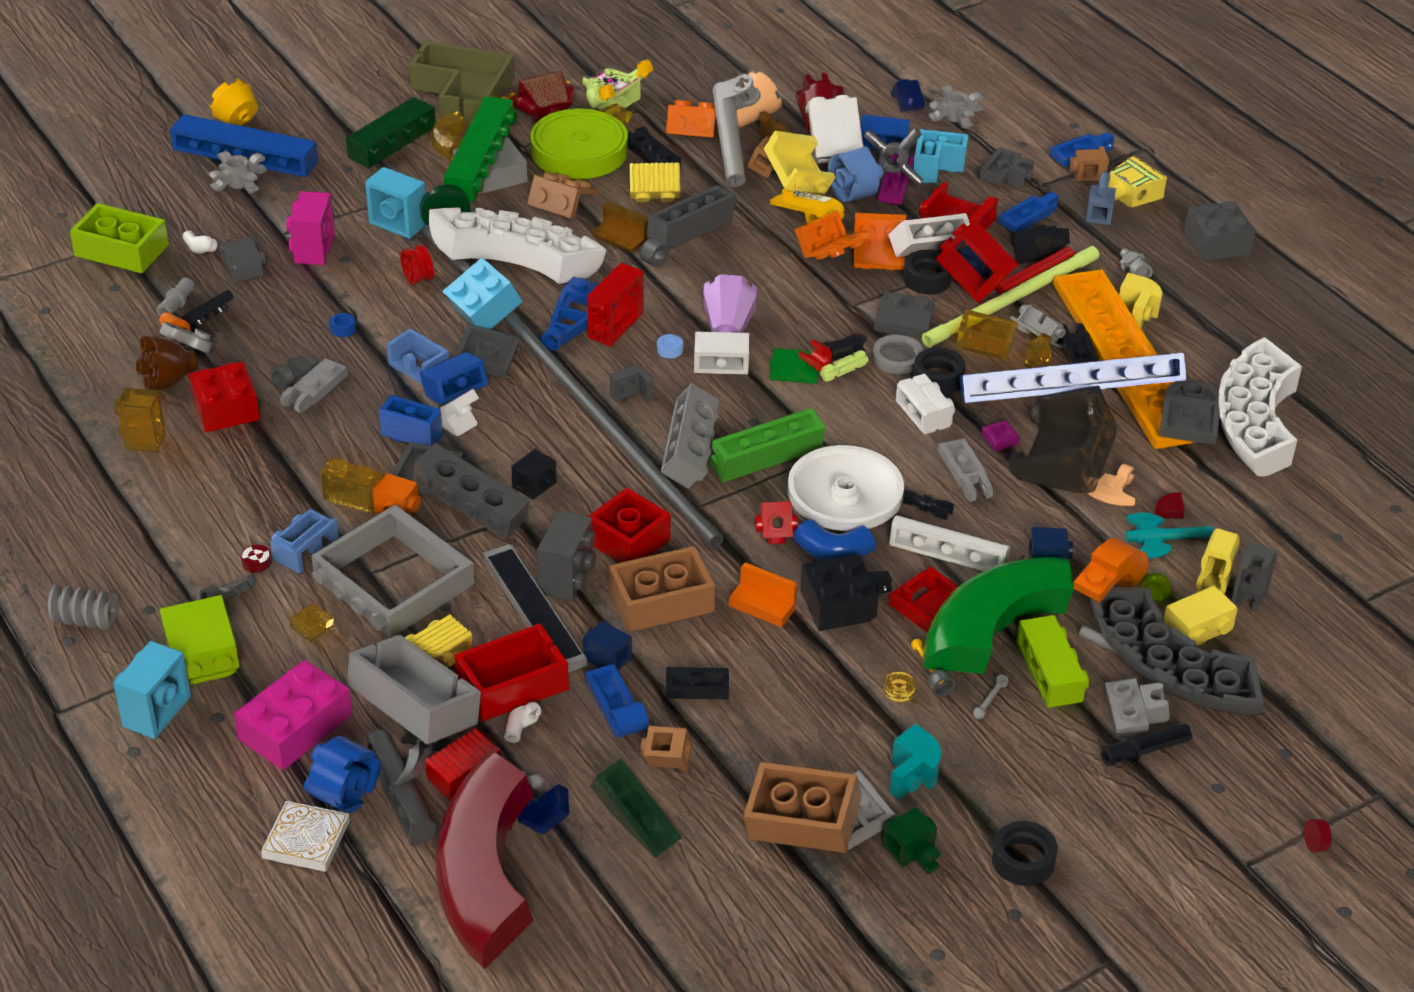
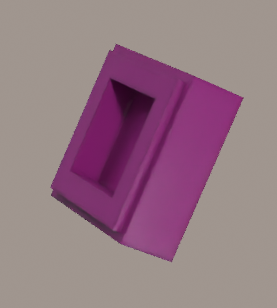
(1000, 435)

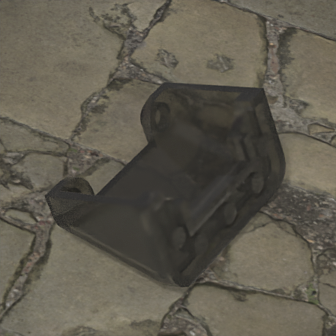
(1070, 443)

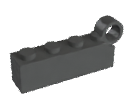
(685, 222)

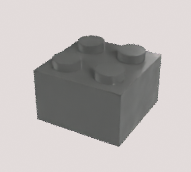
(1219, 231)
(566, 555)

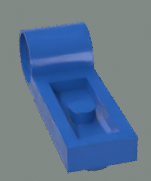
(616, 701)

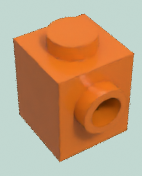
(396, 491)

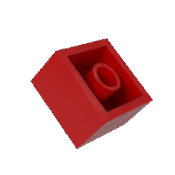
(224, 396)
(630, 527)

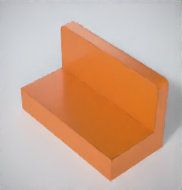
(764, 595)

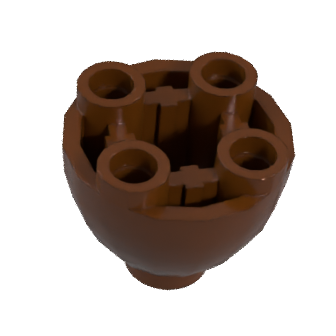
(163, 362)

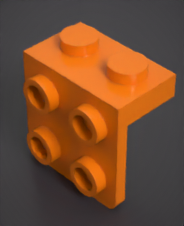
(691, 120)
(827, 237)

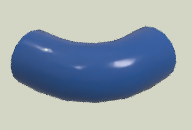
(827, 545)

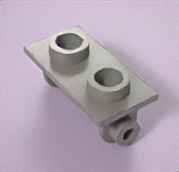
(1030, 321)

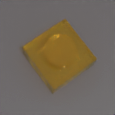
(618, 112)
(1038, 351)
(311, 622)

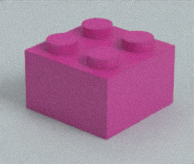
(311, 228)

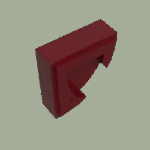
(1170, 506)

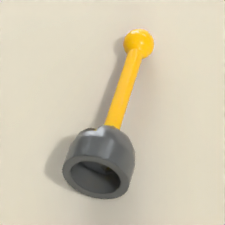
(940, 680)

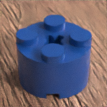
(342, 773)

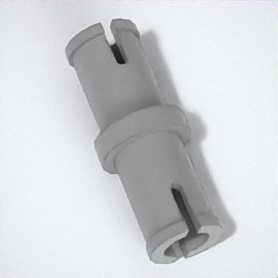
(177, 296)

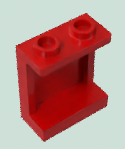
(943, 204)

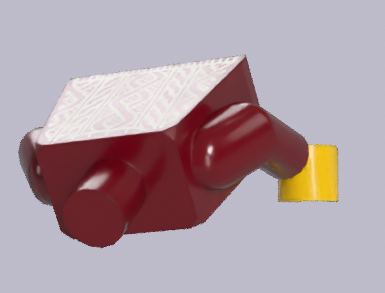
(543, 95)

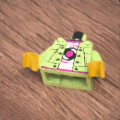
(615, 86)

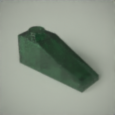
(634, 808)

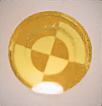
(899, 686)

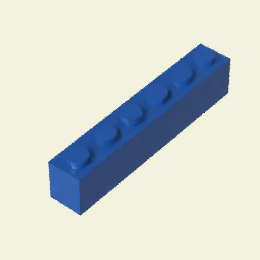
(212, 137)

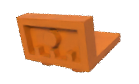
(877, 249)

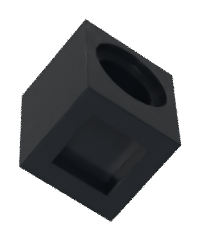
(534, 474)

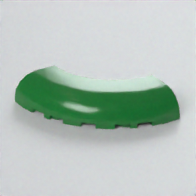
(987, 604)

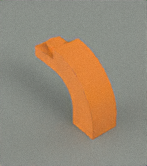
(1110, 565)

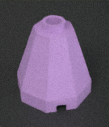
(729, 303)

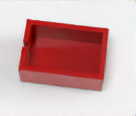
(513, 671)

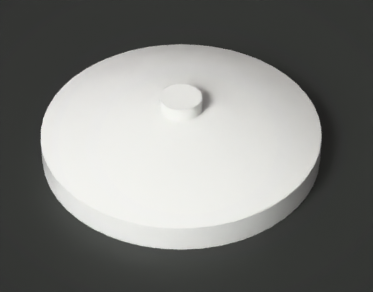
(845, 487)

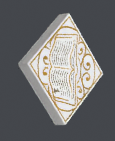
(305, 836)

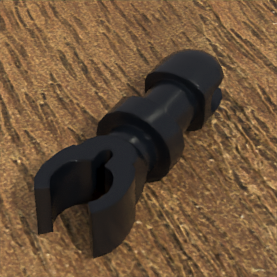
(939, 508)

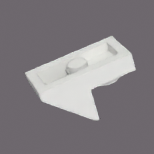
(457, 415)

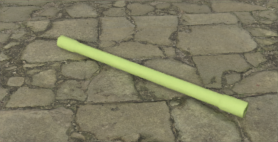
(1079, 260)

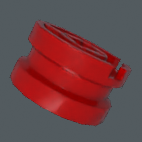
(417, 264)

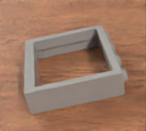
(390, 523)

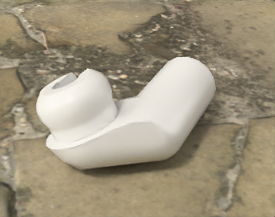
(199, 244)
(519, 719)

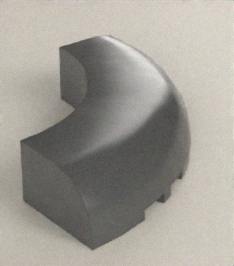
(1204, 678)

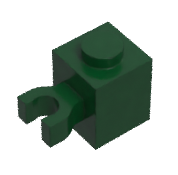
(912, 839)

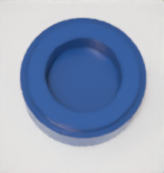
(342, 325)

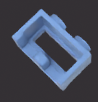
(411, 345)
(303, 533)

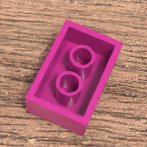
(293, 714)

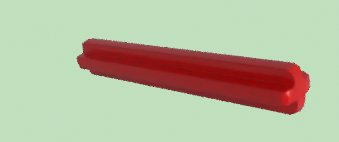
(1035, 269)

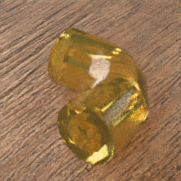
(445, 134)

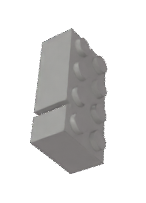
(413, 689)

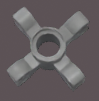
(956, 106)
(237, 172)

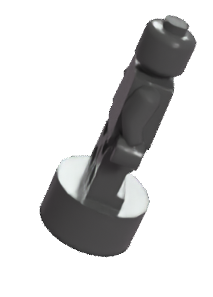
(286, 374)
(229, 590)

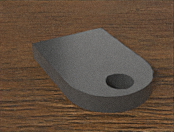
(1190, 415)

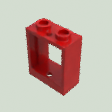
(987, 249)
(607, 322)

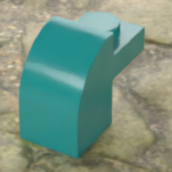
(917, 761)

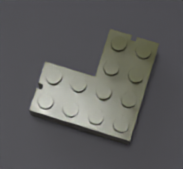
(461, 76)

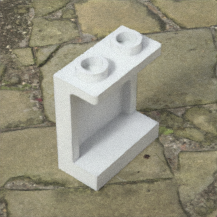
(834, 125)

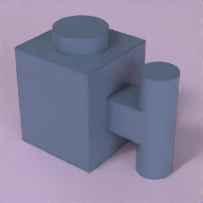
(1101, 201)

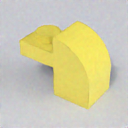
(1141, 297)

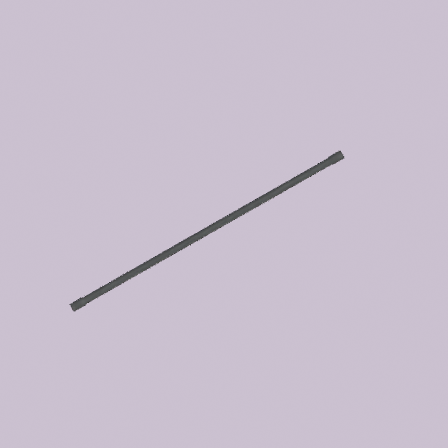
(702, 527)

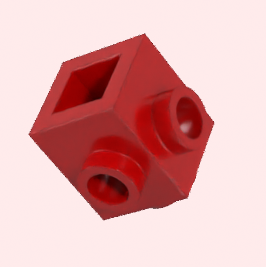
(780, 511)

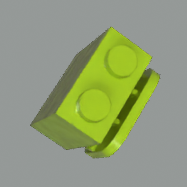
(203, 636)

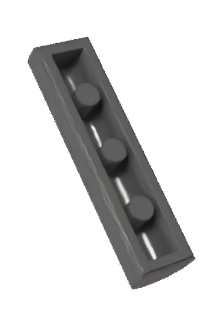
(403, 798)

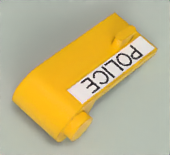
(811, 204)

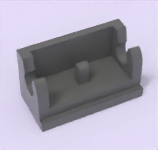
(1254, 575)

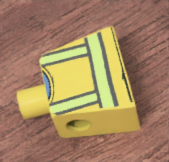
(1137, 182)

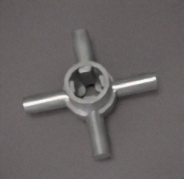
(902, 150)

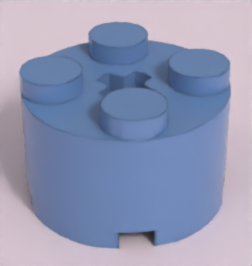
(855, 174)

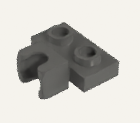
(1007, 166)

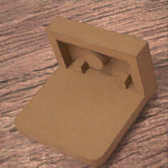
(558, 193)

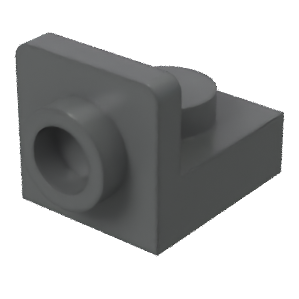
(630, 382)

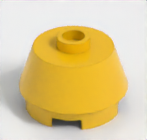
(234, 103)

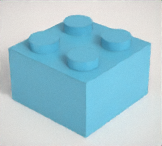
(395, 202)
(482, 295)
(152, 689)

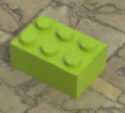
(119, 238)

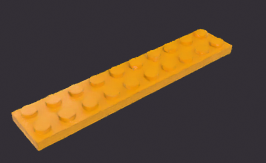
(1116, 336)

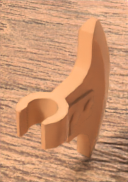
(1111, 487)

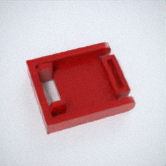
(924, 608)

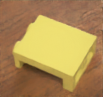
(794, 163)

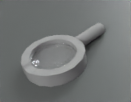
(896, 354)

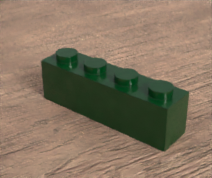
(390, 132)

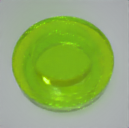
(1159, 586)

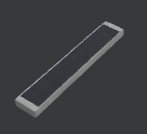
(531, 602)

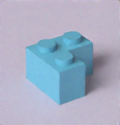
(939, 152)

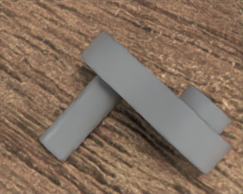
(197, 340)

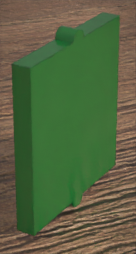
(790, 368)

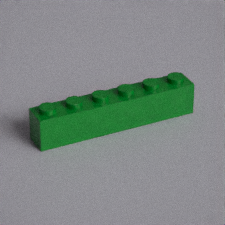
(481, 145)

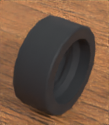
(922, 282)
(941, 358)
(1020, 872)

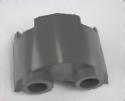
(243, 258)

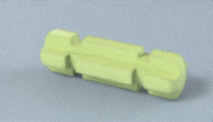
(844, 365)

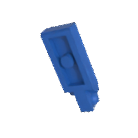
(1066, 150)
(1029, 212)

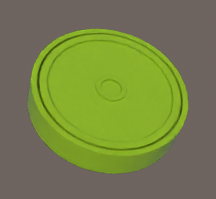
(579, 143)

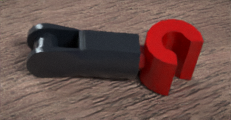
(833, 350)

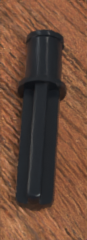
(1133, 747)

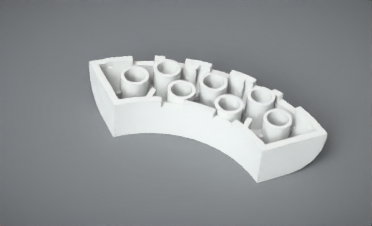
(515, 240)
(1248, 403)

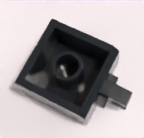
(842, 591)

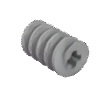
(82, 609)

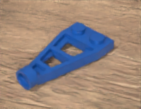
(577, 292)

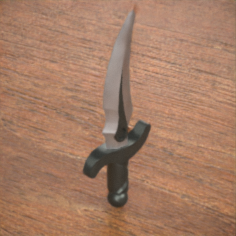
(418, 756)

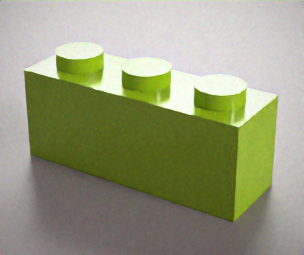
(1052, 661)

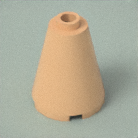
(767, 102)

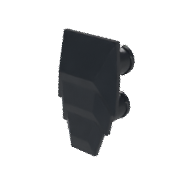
(1038, 242)

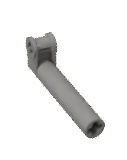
(728, 98)

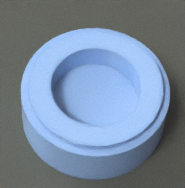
(670, 346)

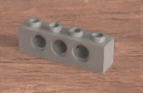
(690, 436)

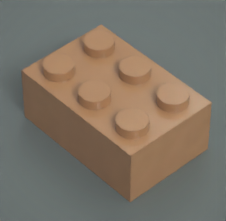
(661, 588)
(802, 807)

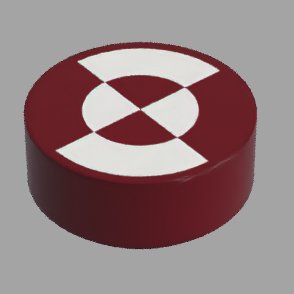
(256, 558)

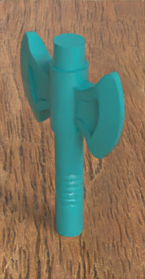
(1153, 536)

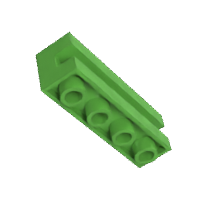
(767, 445)

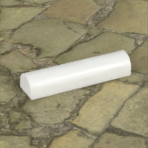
(947, 544)

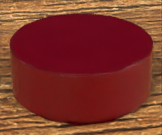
(1317, 835)

